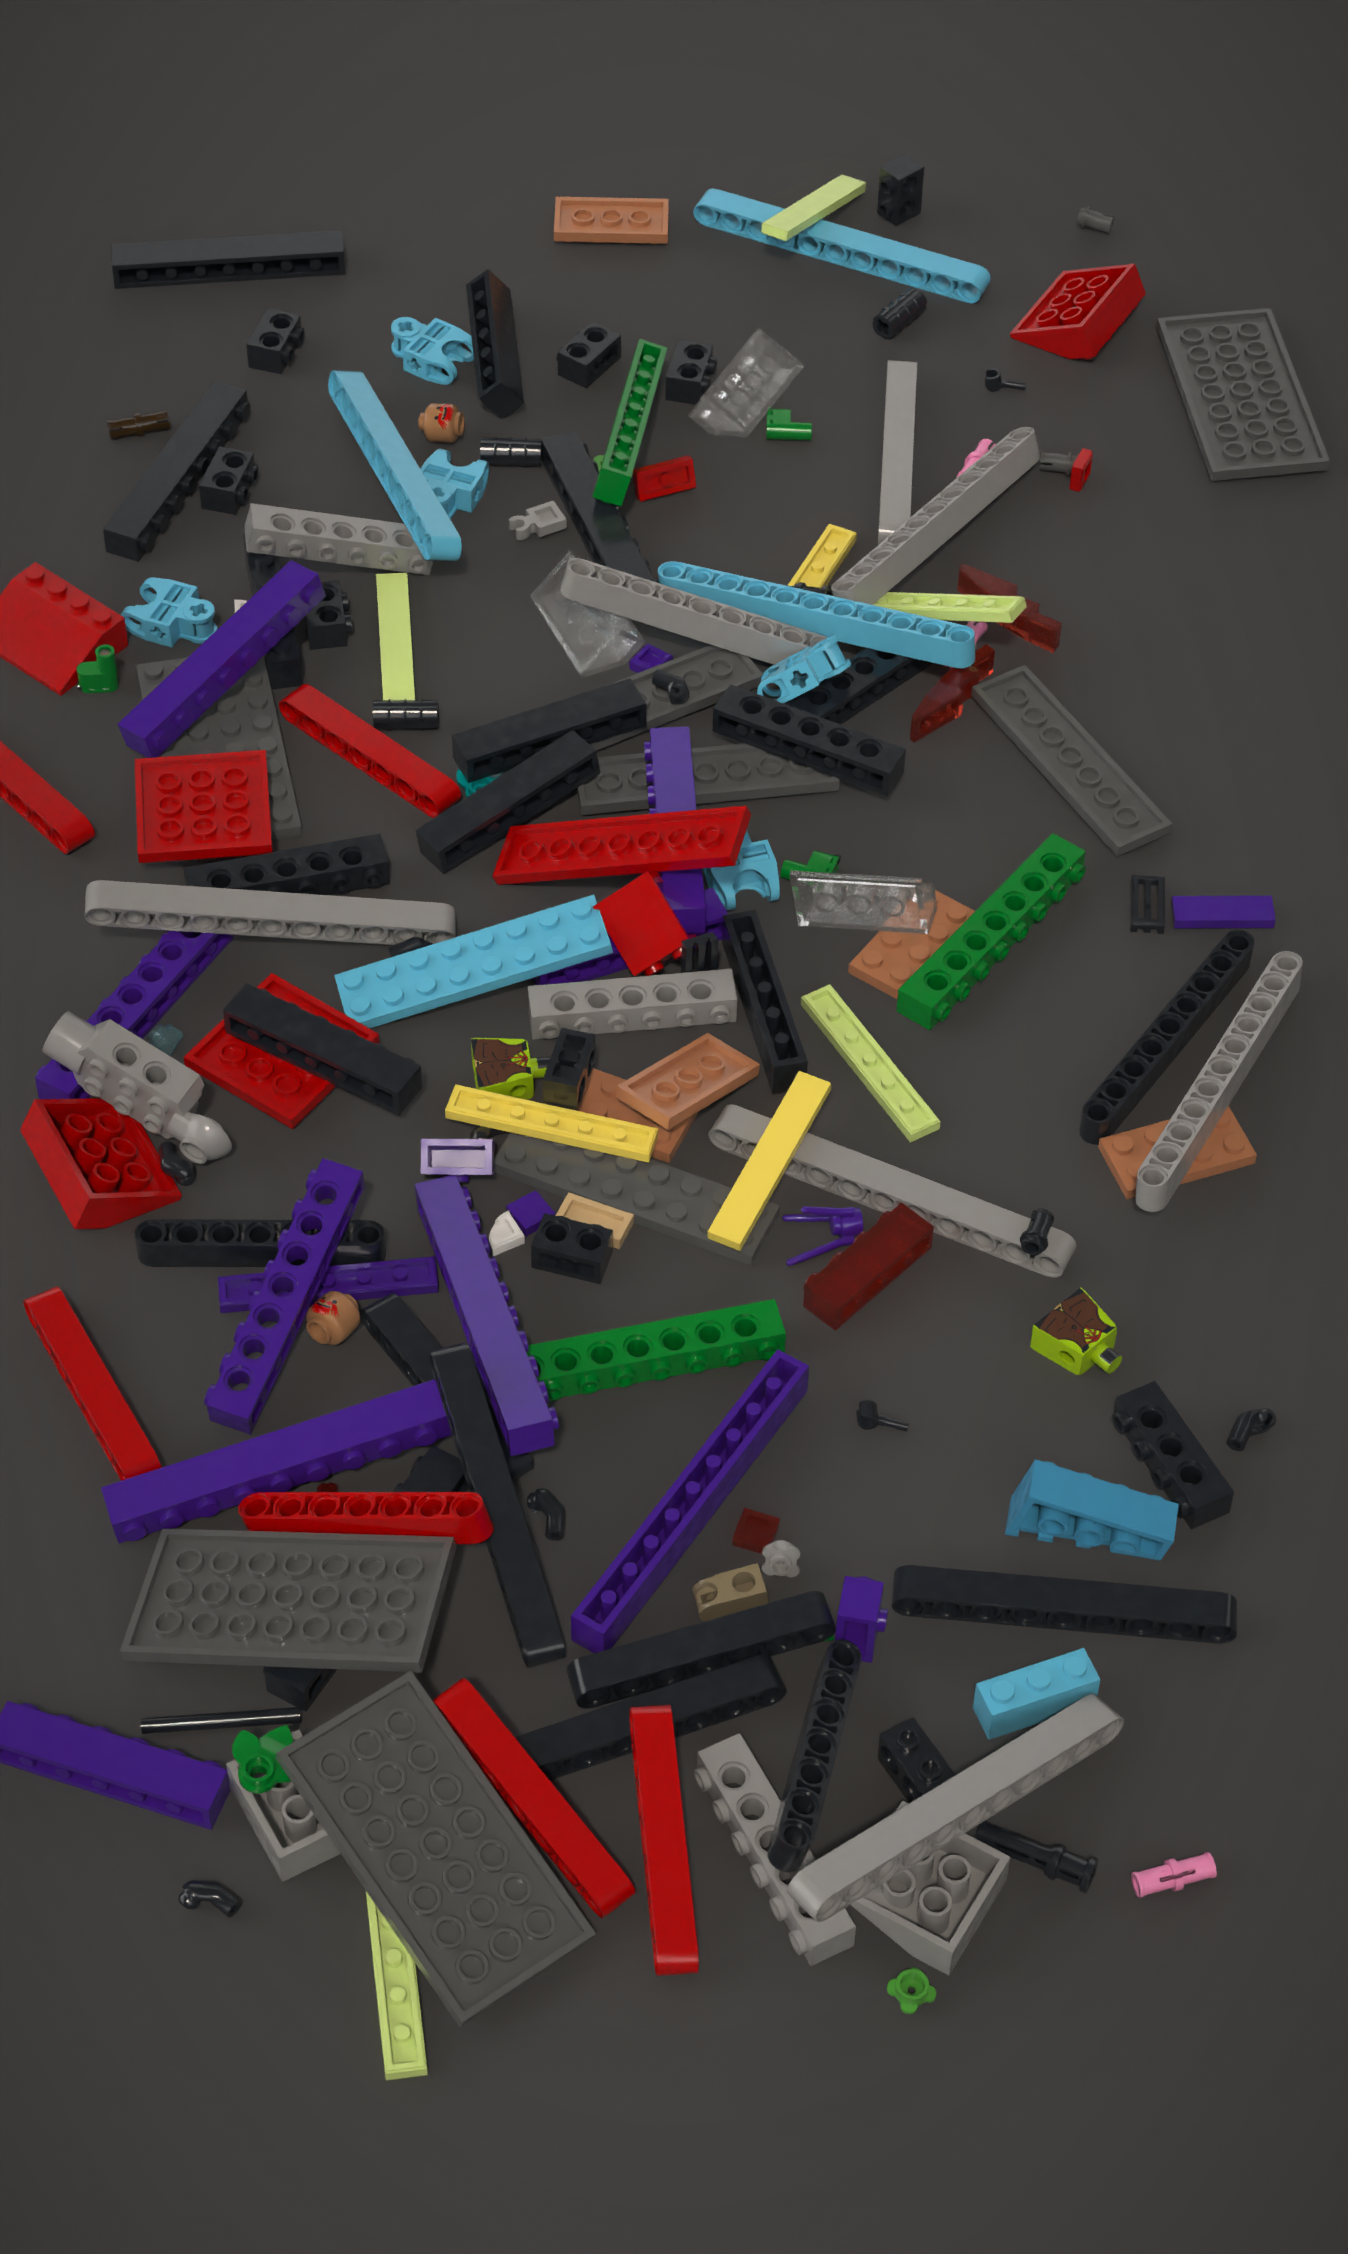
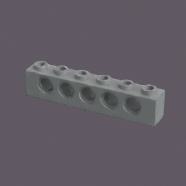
(333, 539)
(633, 1003)
(734, 1763)

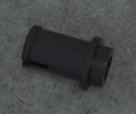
(1035, 1239)

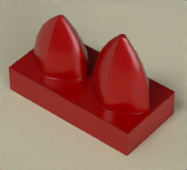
(664, 478)

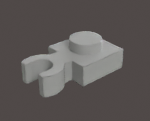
(540, 519)

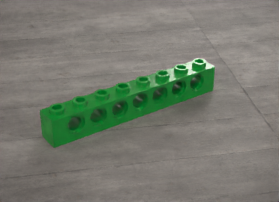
(629, 423)
(991, 932)
(663, 1349)

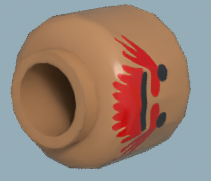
(442, 423)
(332, 1318)

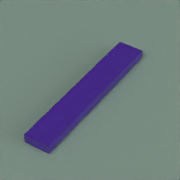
(358, 1280)

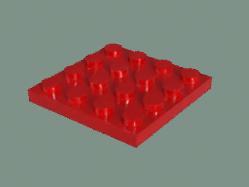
(202, 806)
(262, 1078)

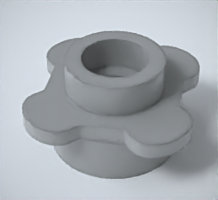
(781, 1559)

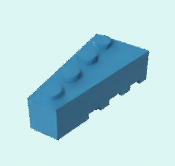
(1091, 1512)

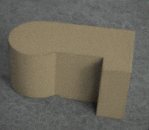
(730, 1592)

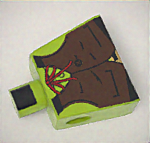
(506, 1066)
(1077, 1335)

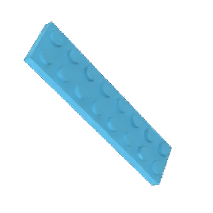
(474, 963)

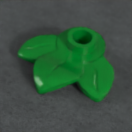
(259, 1756)

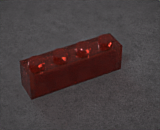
(867, 1266)

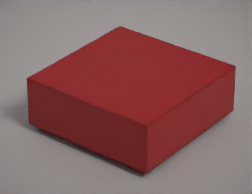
(1081, 470)

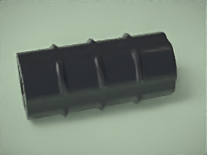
(899, 313)
(511, 451)
(406, 714)

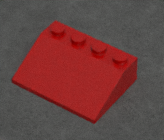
(1081, 310)
(54, 627)
(96, 1161)

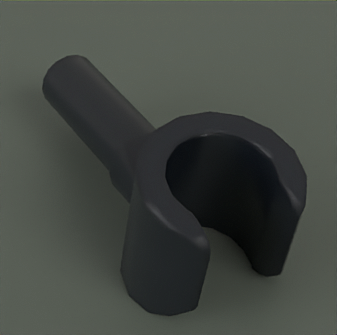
(994, 381)
(869, 1418)

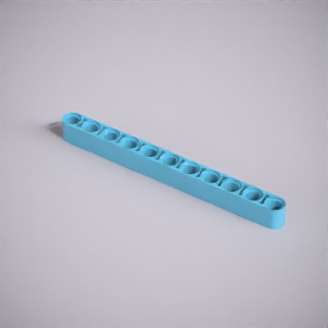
(848, 248)
(394, 466)
(830, 615)

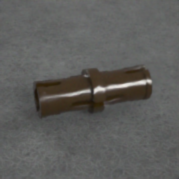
(138, 424)

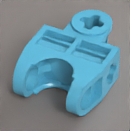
(430, 348)
(455, 485)
(171, 613)
(818, 662)
(753, 870)

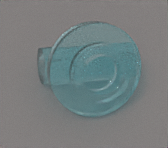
(165, 1038)

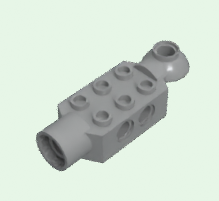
(138, 1083)

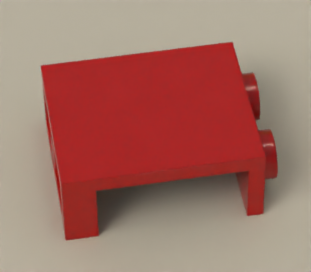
(643, 924)

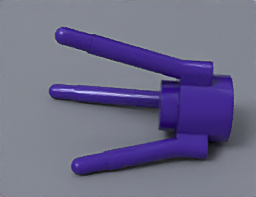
(842, 1221)

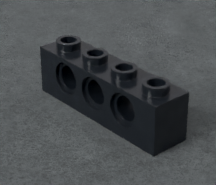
(1149, 1407)

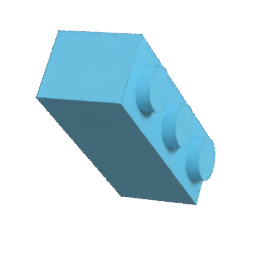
(1033, 1693)

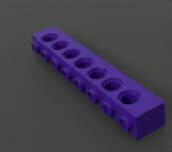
(142, 998)
(243, 1408)

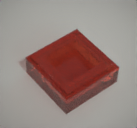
(755, 1530)

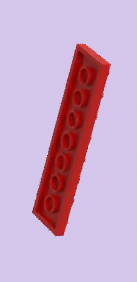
(622, 845)

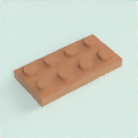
(611, 220)
(897, 955)
(687, 1081)
(601, 1101)
(1223, 1151)

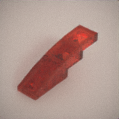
(1029, 624)
(947, 696)

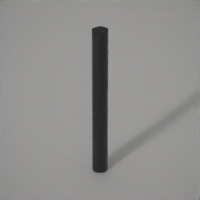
(220, 1720)

